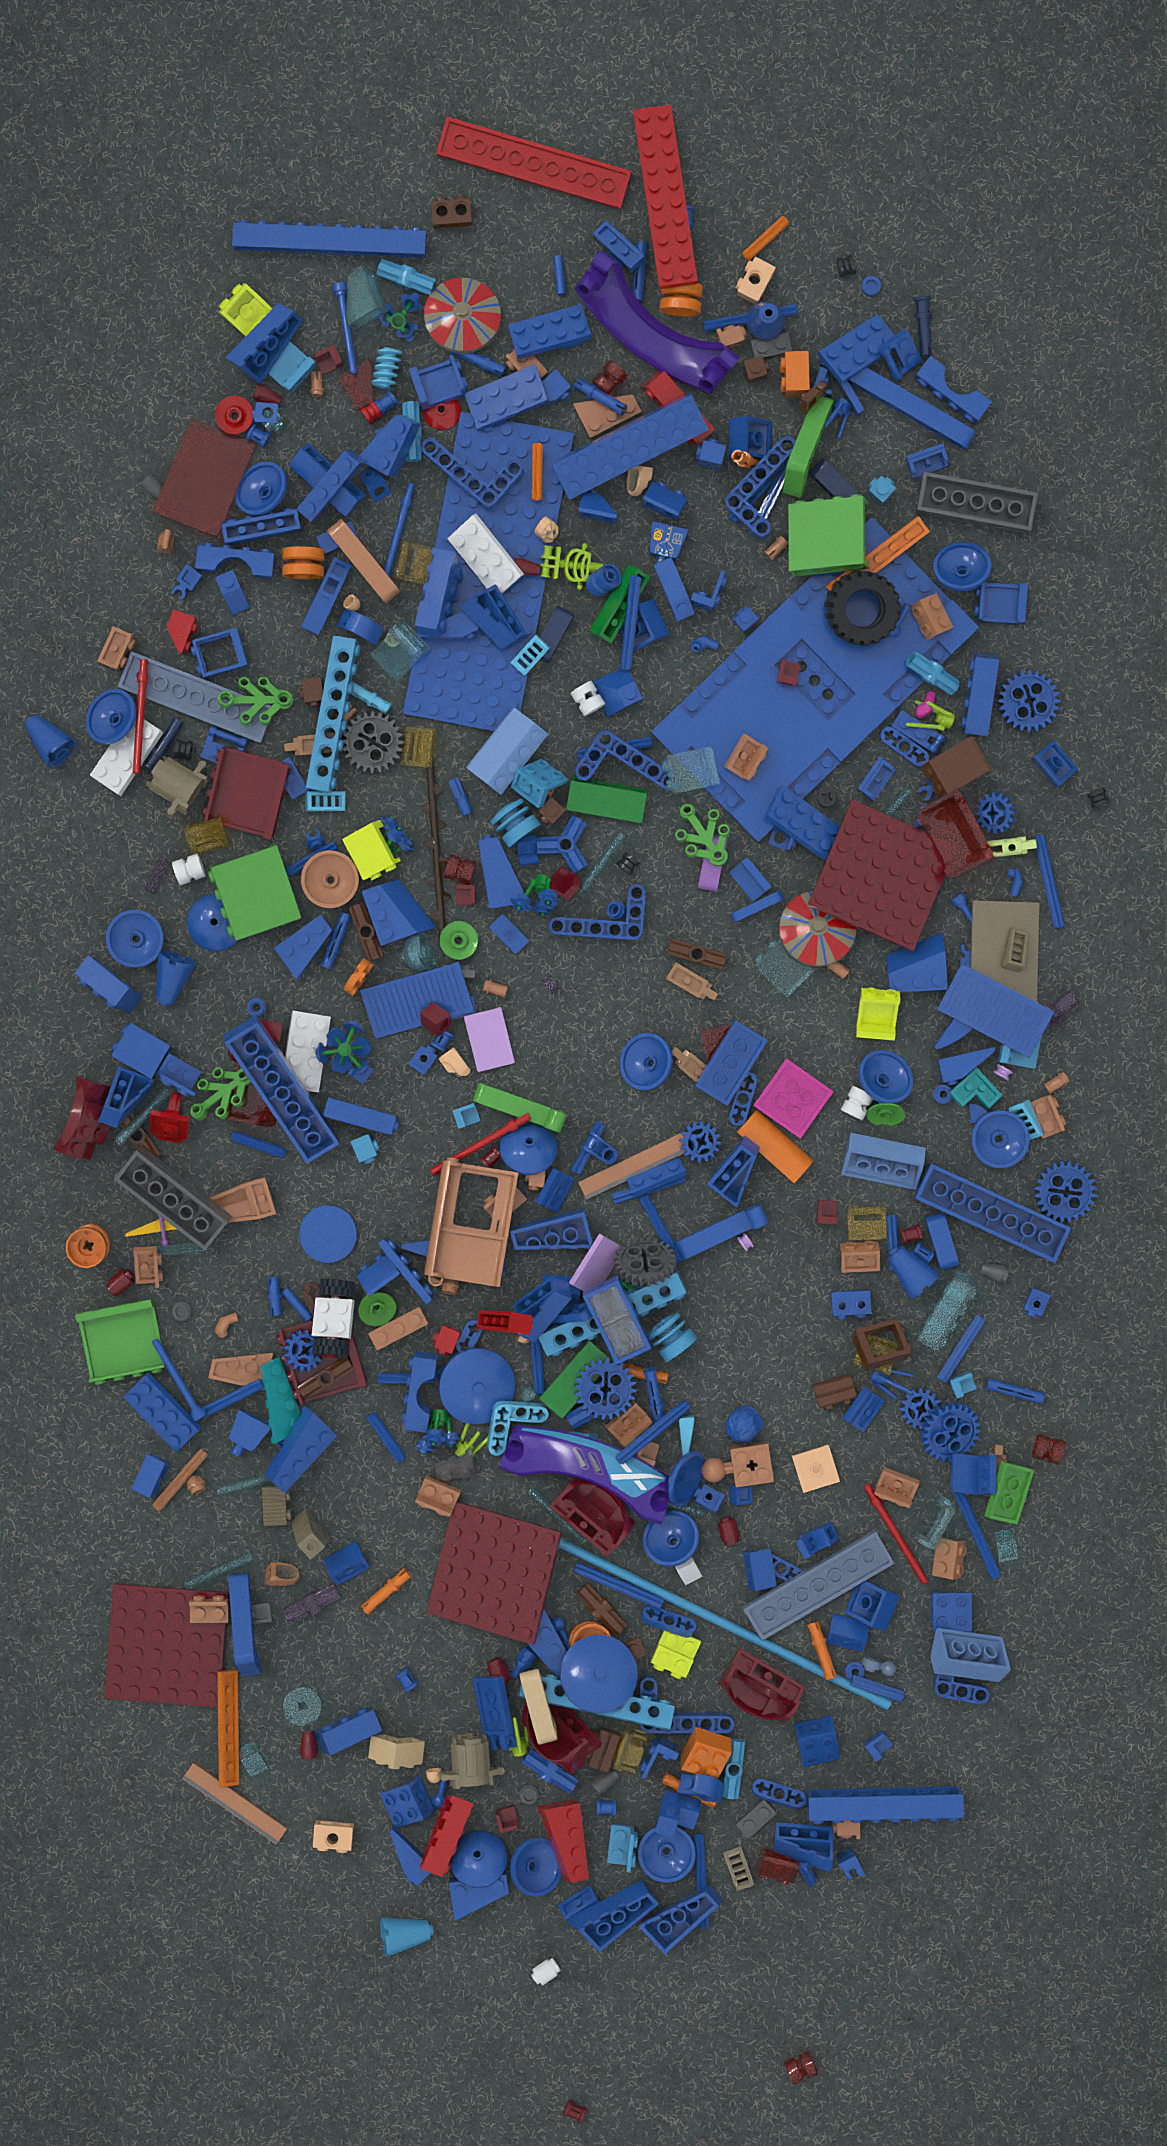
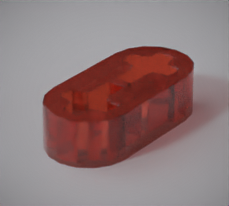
(309, 1299)

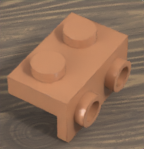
(931, 616)
(116, 649)
(746, 757)
(146, 1265)
(629, 1424)
(896, 1487)
(949, 1558)

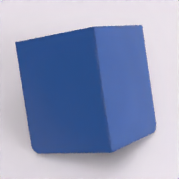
(878, 1744)

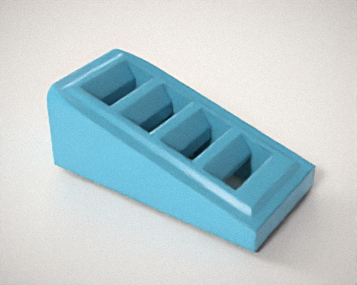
(541, 643)
(308, 801)
(1032, 1118)
(686, 1426)

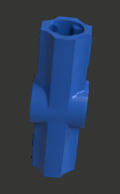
(578, 1416)
(549, 1771)

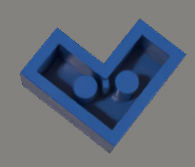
(674, 1811)

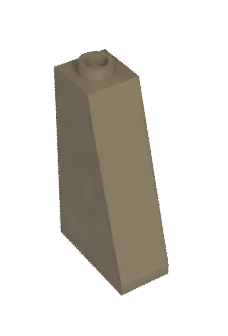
(309, 1534)

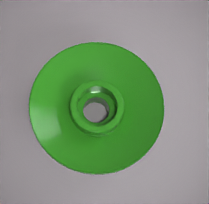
(466, 933)
(886, 1114)
(377, 1315)

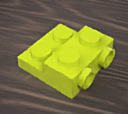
(244, 309)
(675, 1654)

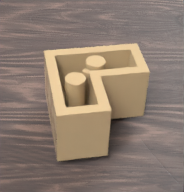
(396, 1751)

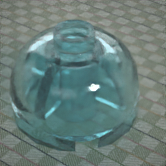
(418, 953)

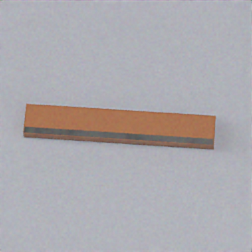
(632, 1166)
(235, 1803)

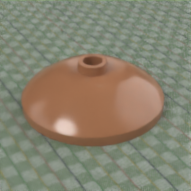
(315, 877)

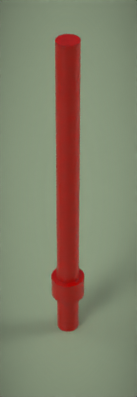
(142, 679)
(512, 1125)
(877, 1502)

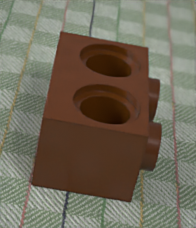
(451, 219)

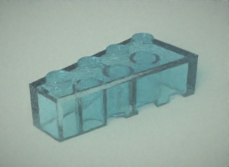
(947, 1310)

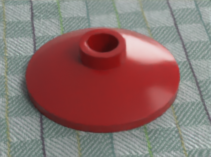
(233, 405)
(443, 420)

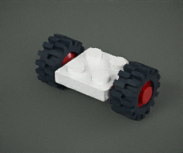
(333, 1318)

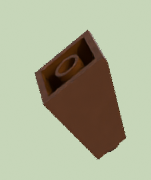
(956, 767)

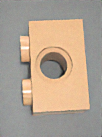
(761, 270)
(342, 1830)

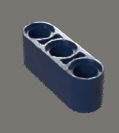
(831, 480)
(554, 631)

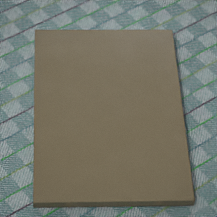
(989, 936)

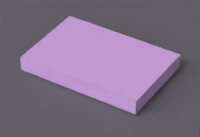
(489, 1039)
(596, 1264)

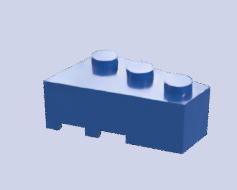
(303, 945)
(124, 1096)
(805, 1843)
(468, 1899)

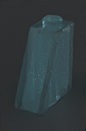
(363, 298)

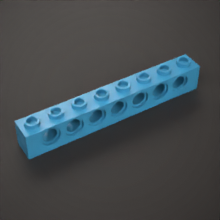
(339, 646)
(554, 1347)
(661, 1721)

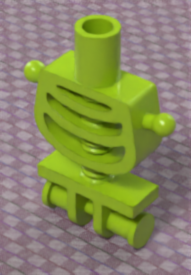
(584, 567)

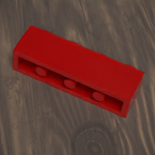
(504, 1322)

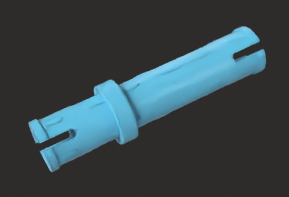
(369, 697)

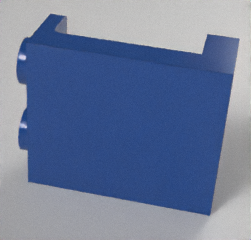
(439, 383)
(1001, 603)
(140, 1050)

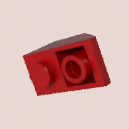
(181, 628)

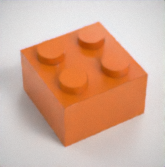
(796, 373)
(706, 1753)

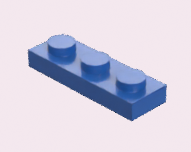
(619, 246)
(656, 1177)

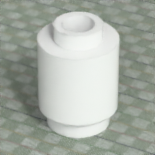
(545, 1971)

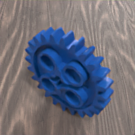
(1046, 697)
(1063, 1208)
(587, 1387)
(950, 1431)

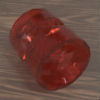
(614, 373)
(460, 869)
(1049, 1449)
(794, 2068)

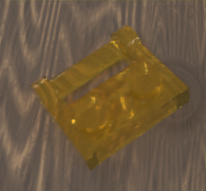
(419, 566)
(423, 747)
(206, 832)
(866, 1228)
(879, 1348)

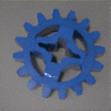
(995, 804)
(695, 1150)
(297, 1345)
(924, 1396)

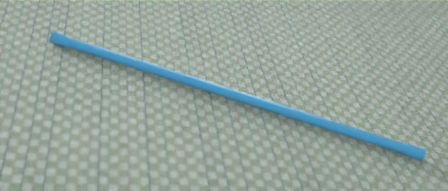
(876, 1699)

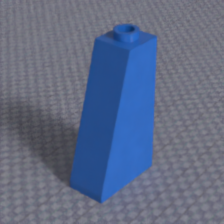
(498, 873)
(361, 1116)

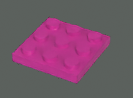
(793, 1098)

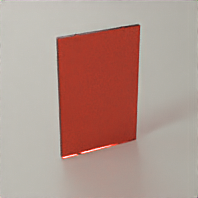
(204, 478)

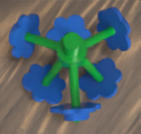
(339, 1040)

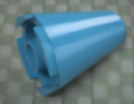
(403, 1934)

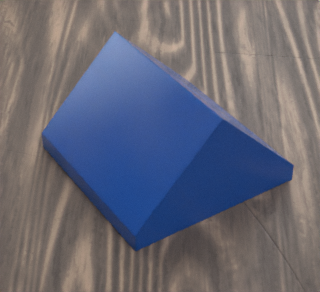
(1054, 764)

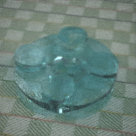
(292, 1710)

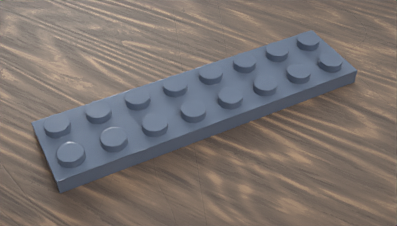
(192, 697)
(818, 1585)

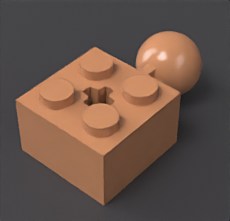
(715, 1470)

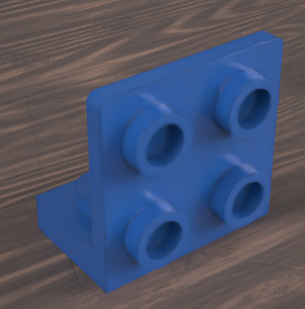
(701, 599)
(178, 1073)
(973, 1474)
(951, 1611)
(817, 1741)
(666, 1748)
(408, 1803)

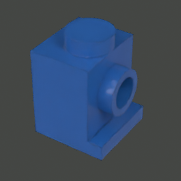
(745, 619)
(421, 1066)
(1032, 1296)
(710, 1505)

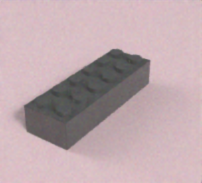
(976, 503)
(172, 1197)

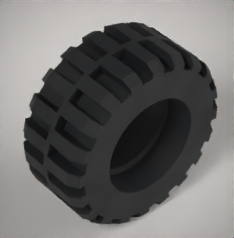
(888, 608)

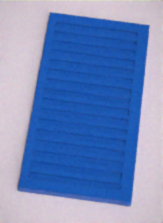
(398, 1003)
(995, 1010)

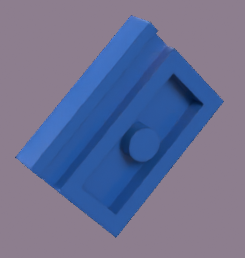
(555, 1190)
(863, 1409)

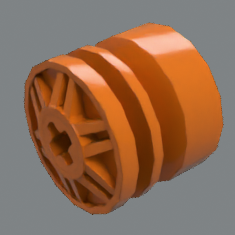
(86, 1256)

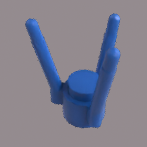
(839, 409)
(879, 1379)

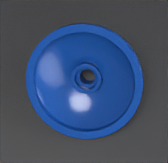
(261, 488)
(962, 559)
(111, 716)
(200, 927)
(121, 934)
(637, 1057)
(891, 1071)
(1013, 1144)
(529, 1158)
(685, 1478)
(658, 1539)
(666, 1866)
(482, 1870)
(544, 1872)

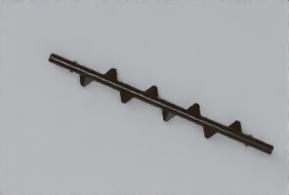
(433, 843)

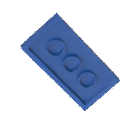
(549, 331)
(856, 349)
(506, 397)
(802, 822)
(730, 1062)
(411, 1276)
(162, 1412)

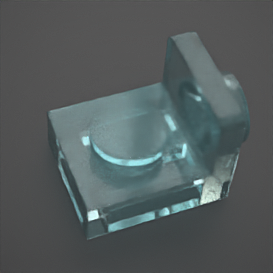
(1006, 1545)
(252, 1759)

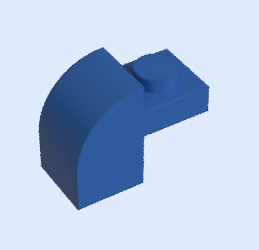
(360, 626)
(816, 1539)
(701, 1786)

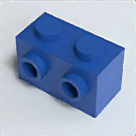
(710, 454)
(850, 1303)

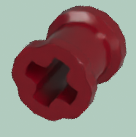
(491, 1157)
(911, 1234)
(578, 2116)

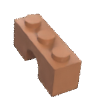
(398, 1327)

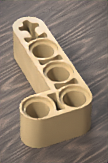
(538, 1706)

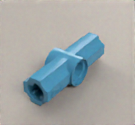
(406, 277)
(411, 410)
(932, 673)
(733, 1780)

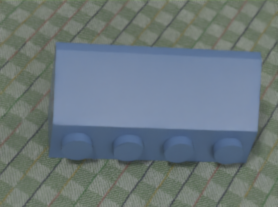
(507, 750)
(883, 1161)
(969, 1655)

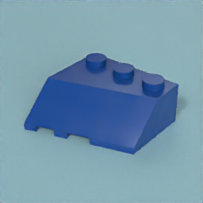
(395, 912)
(920, 969)

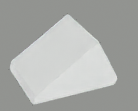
(688, 1571)

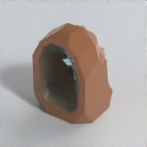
(281, 1574)

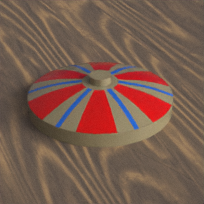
(462, 315)
(814, 935)

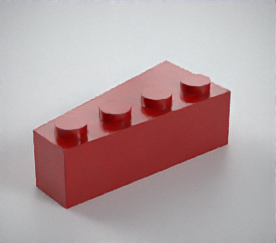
(663, 390)
(445, 1835)
(566, 1837)

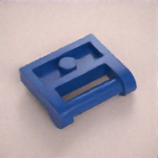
(905, 351)
(210, 748)

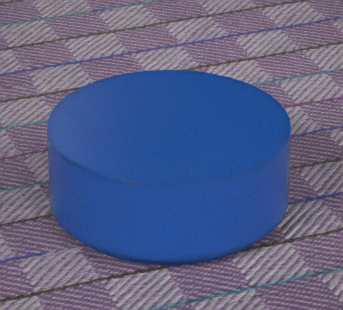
(871, 286)

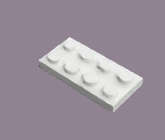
(485, 554)
(116, 764)
(304, 1035)

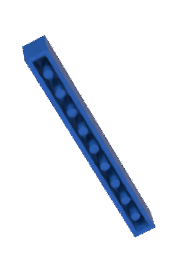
(329, 240)

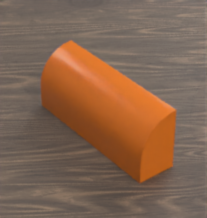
(776, 1146)

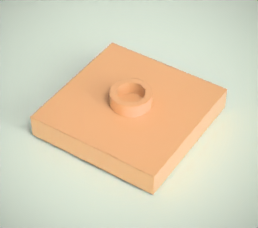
(815, 1468)

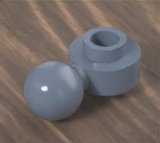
(870, 1664)

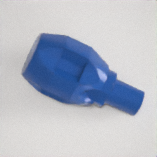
(523, 1661)

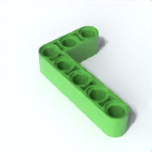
(805, 447)
(517, 1106)

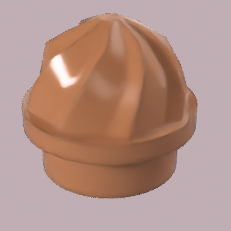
(449, 1286)
(196, 1485)

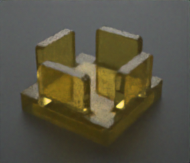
(629, 1750)

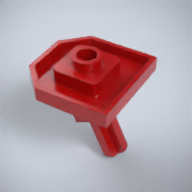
(170, 1124)

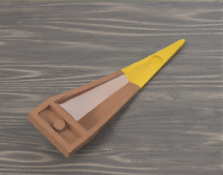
(244, 1202)

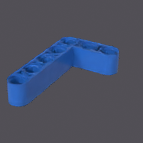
(470, 477)
(757, 484)
(626, 757)
(605, 925)
(749, 1218)
(245, 1655)
(953, 1685)
(678, 1717)

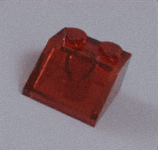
(776, 1866)

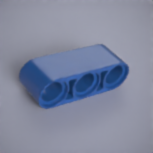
(942, 1241)

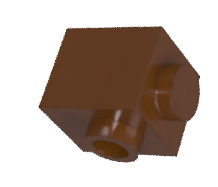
(755, 369)
(312, 691)
(551, 812)

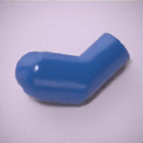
(703, 642)
(1017, 881)

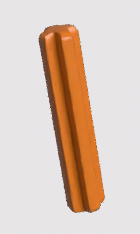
(765, 238)
(537, 459)

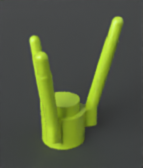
(943, 718)
(462, 1447)
(522, 1745)

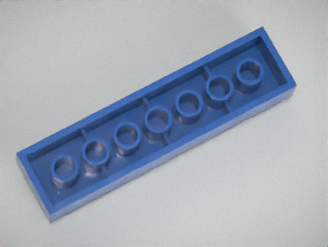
(629, 445)
(281, 1089)
(992, 1212)
(885, 1803)

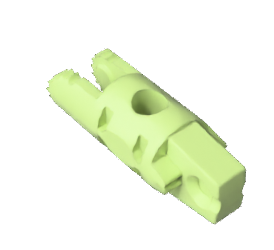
(1020, 843)

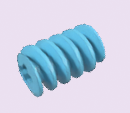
(385, 368)

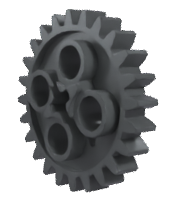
(382, 727)
(630, 1263)

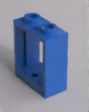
(238, 645)

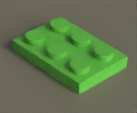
(1011, 1492)

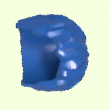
(743, 1424)

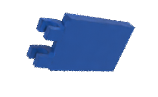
(494, 1711)

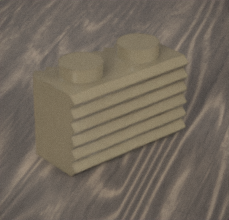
(275, 1506)

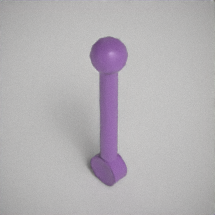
(164, 1242)

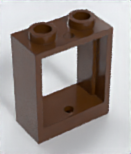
(864, 1350)

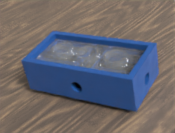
(617, 1319)

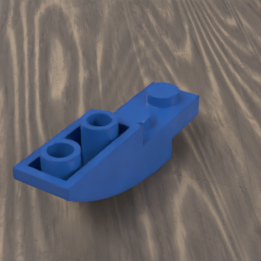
(326, 596)

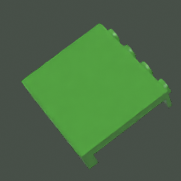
(827, 535)
(254, 893)
(120, 1340)

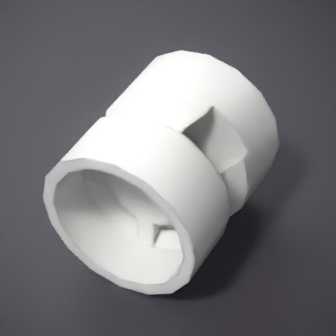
(591, 704)
(188, 869)
(857, 1103)

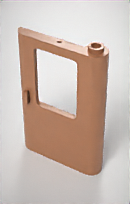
(464, 1251)

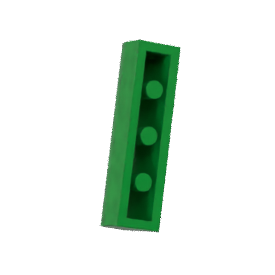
(614, 609)
(607, 799)
(561, 1392)

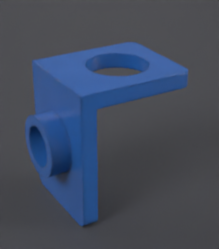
(258, 416)
(372, 480)
(786, 845)

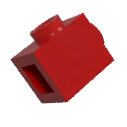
(446, 1340)

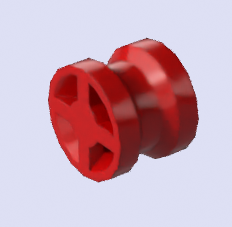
(371, 412)

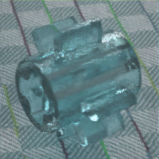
(270, 426)

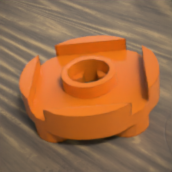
(358, 977)

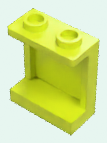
(370, 851)
(877, 1013)

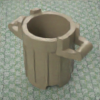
(177, 784)
(470, 1762)

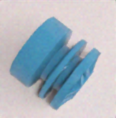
(515, 822)
(671, 1336)

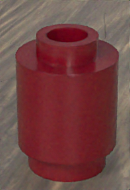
(120, 1282)
(728, 1530)
(498, 1667)

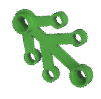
(258, 699)
(704, 837)
(224, 1093)

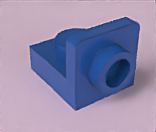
(822, 376)
(527, 850)

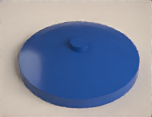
(474, 1383)
(598, 1674)

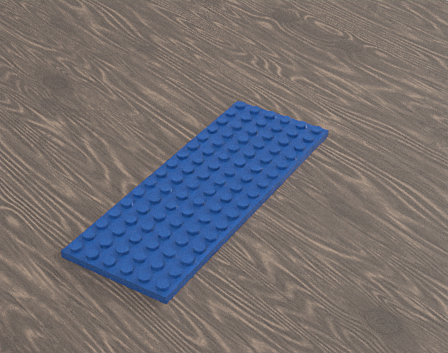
(473, 678)

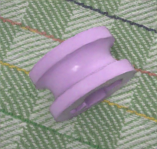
(1002, 1072)
(745, 1242)

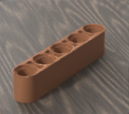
(363, 561)

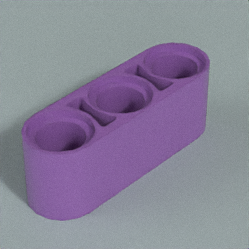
(709, 873)

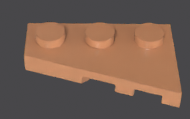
(599, 418)
(239, 1369)

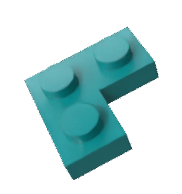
(975, 1085)

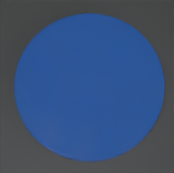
(328, 1234)

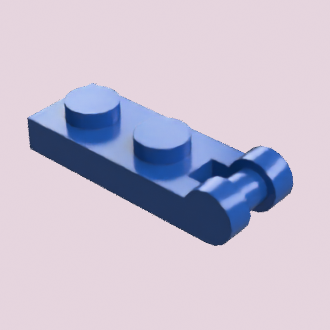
(918, 735)

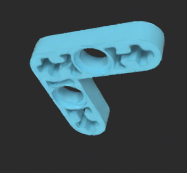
(510, 1415)

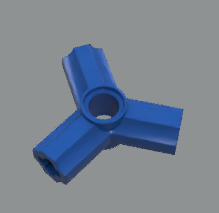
(572, 832)

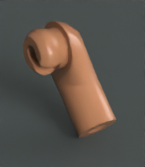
(223, 1323)

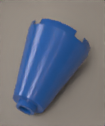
(763, 326)
(49, 740)
(172, 976)
(911, 1271)

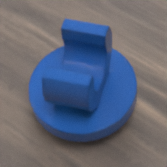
(315, 842)

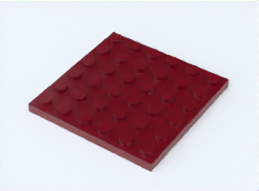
(880, 876)
(494, 1572)
(157, 1649)

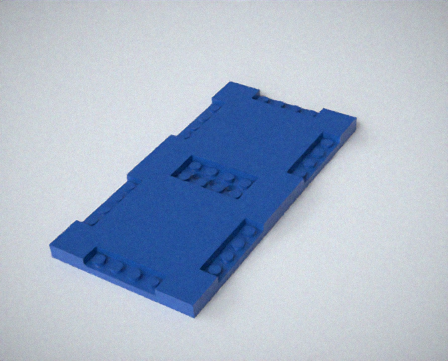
(796, 723)

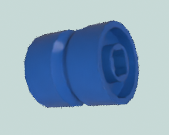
(603, 580)

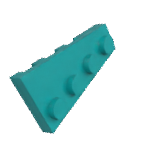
(280, 1400)

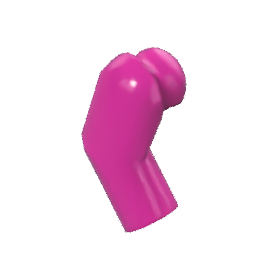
(924, 709)

